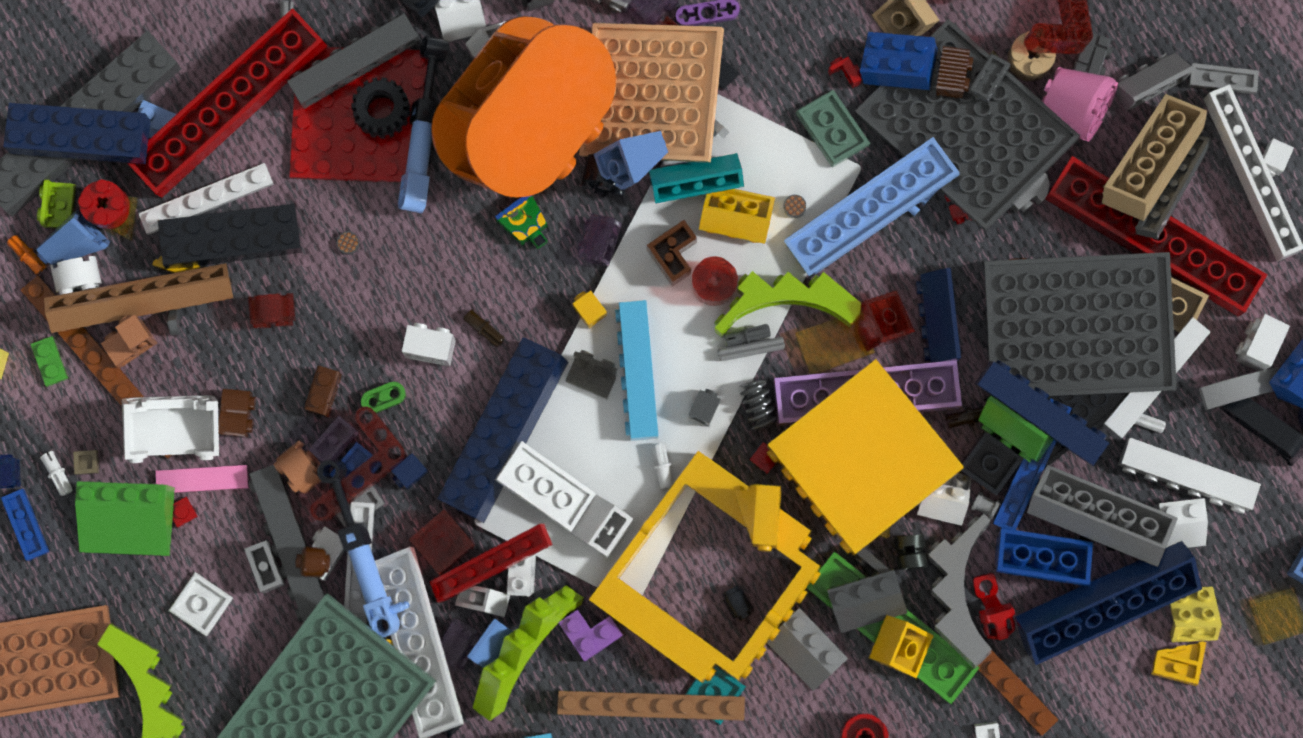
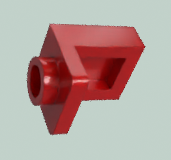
(851, 71)

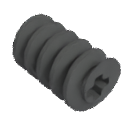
(758, 404)

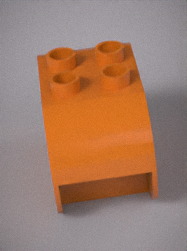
(525, 107)

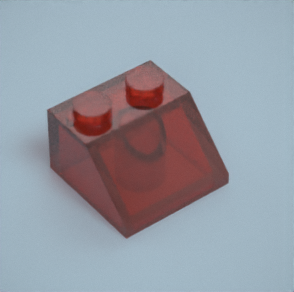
(883, 321)

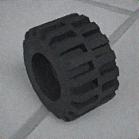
(376, 90)

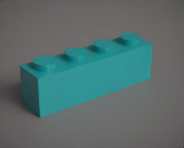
(696, 178)

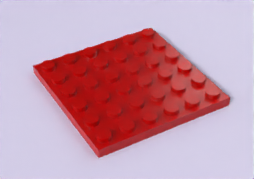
(333, 146)

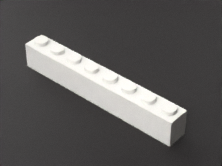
(1253, 173)

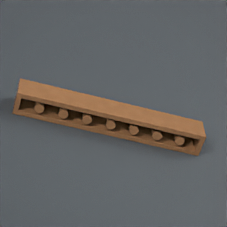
(138, 298)
(651, 705)

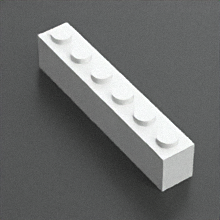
(1189, 475)

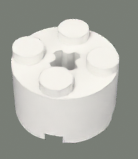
(76, 275)

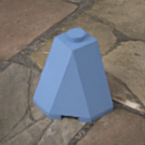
(630, 158)
(71, 240)

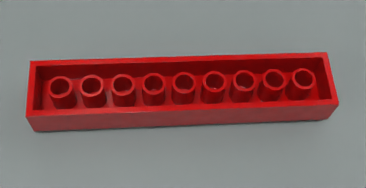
(228, 102)
(1193, 257)

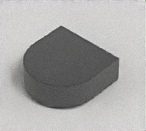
(174, 322)

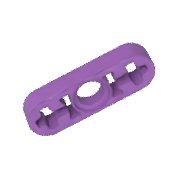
(712, 5)

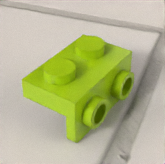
(56, 203)

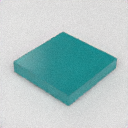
(719, 685)

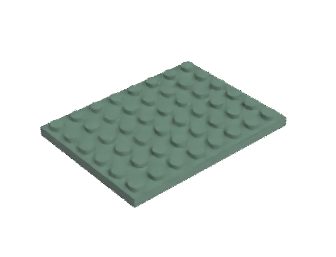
(333, 684)

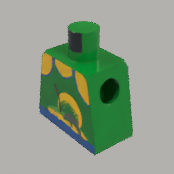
(524, 221)

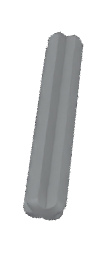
(751, 349)

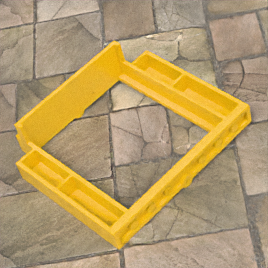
(664, 631)

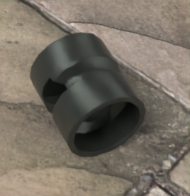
(910, 560)

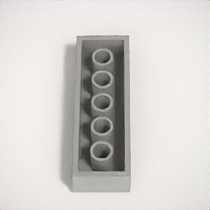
(1102, 515)

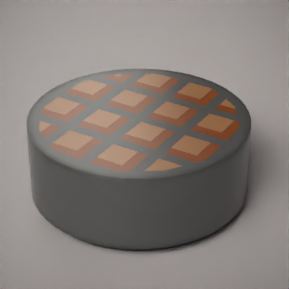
(794, 206)
(348, 242)

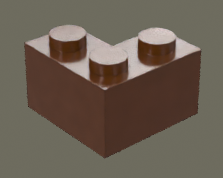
(667, 252)

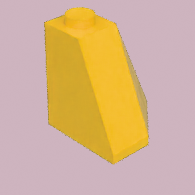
(760, 513)

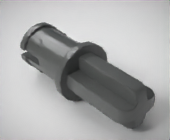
(748, 335)

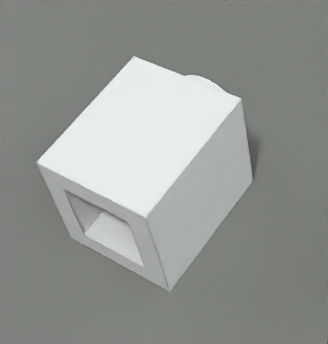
(1277, 156)

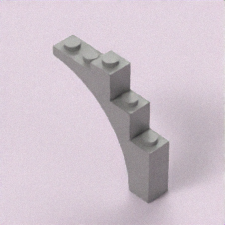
(957, 625)

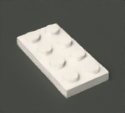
(545, 486)

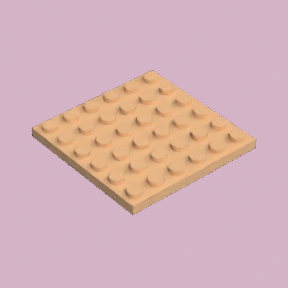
(662, 84)

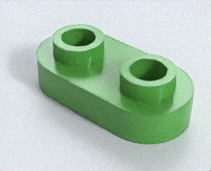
(383, 397)

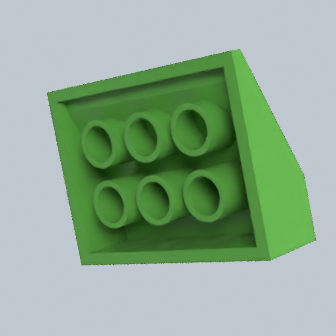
(124, 518)

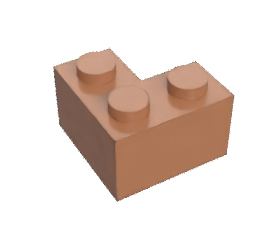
(129, 342)

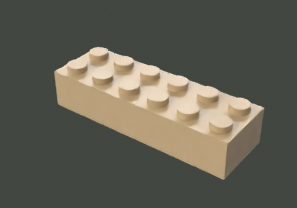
(1154, 157)

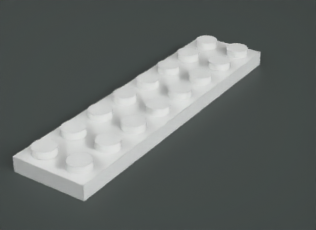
(420, 641)

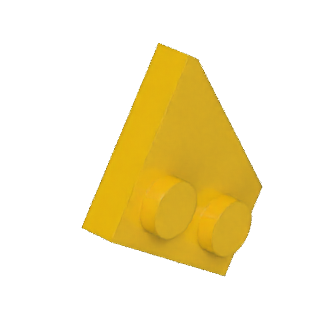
(1180, 663)

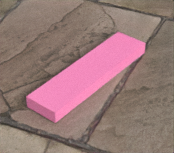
(205, 478)

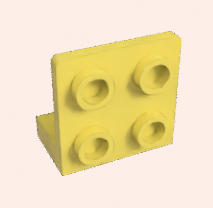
(1196, 617)

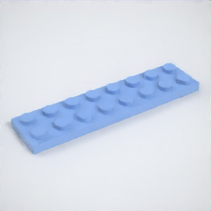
(871, 207)

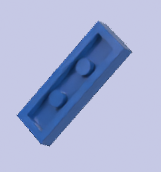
(25, 525)

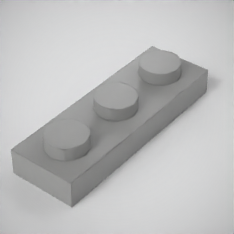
(1216, 77)

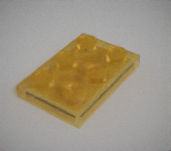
(830, 345)

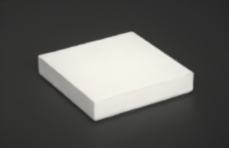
(201, 604)

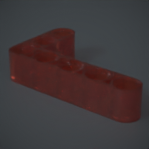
(1064, 38)
(365, 469)

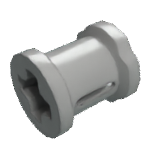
(985, 505)

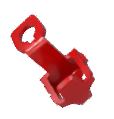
(994, 610)

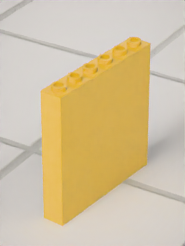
(864, 457)

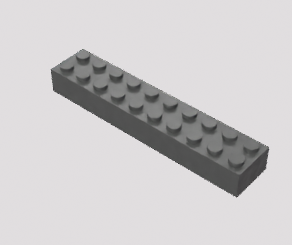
(118, 87)

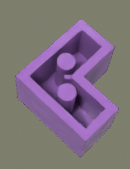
(586, 640)

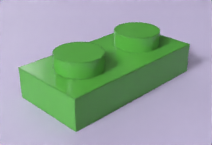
(49, 361)

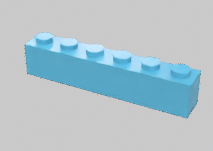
(638, 370)

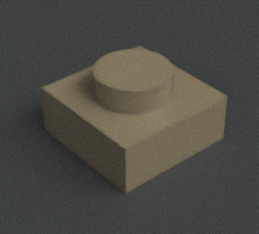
(86, 462)

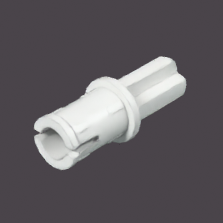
(662, 465)
(56, 473)

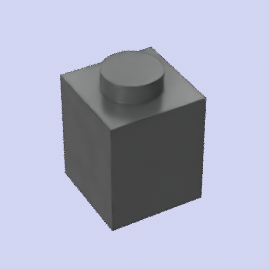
(704, 407)

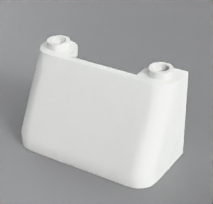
(170, 426)

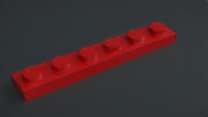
(491, 563)

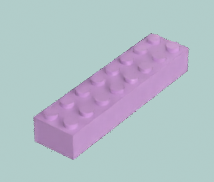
(926, 385)

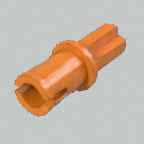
(26, 254)

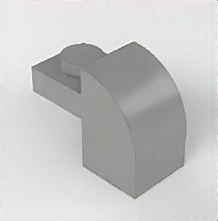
(1037, 192)

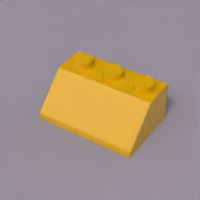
(737, 214)

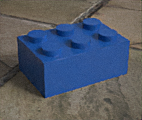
(898, 60)

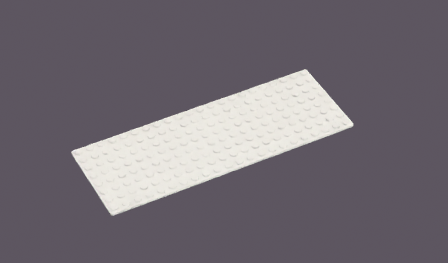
(588, 432)

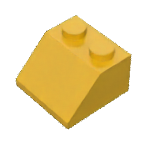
(901, 646)

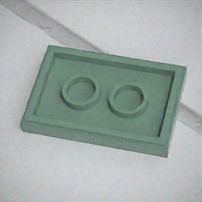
(832, 128)

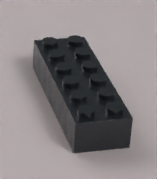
(229, 236)

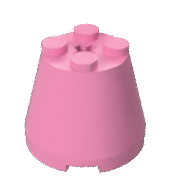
(1080, 99)

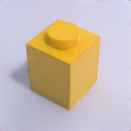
(589, 308)

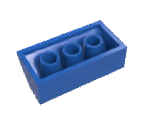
(1043, 556)

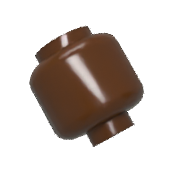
(313, 562)

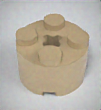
(1026, 68)

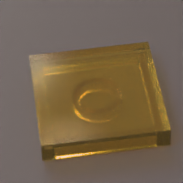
(1277, 616)

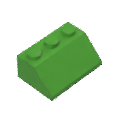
(1014, 430)

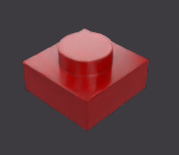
(762, 459)
(183, 512)

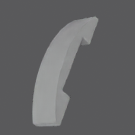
(1237, 388)

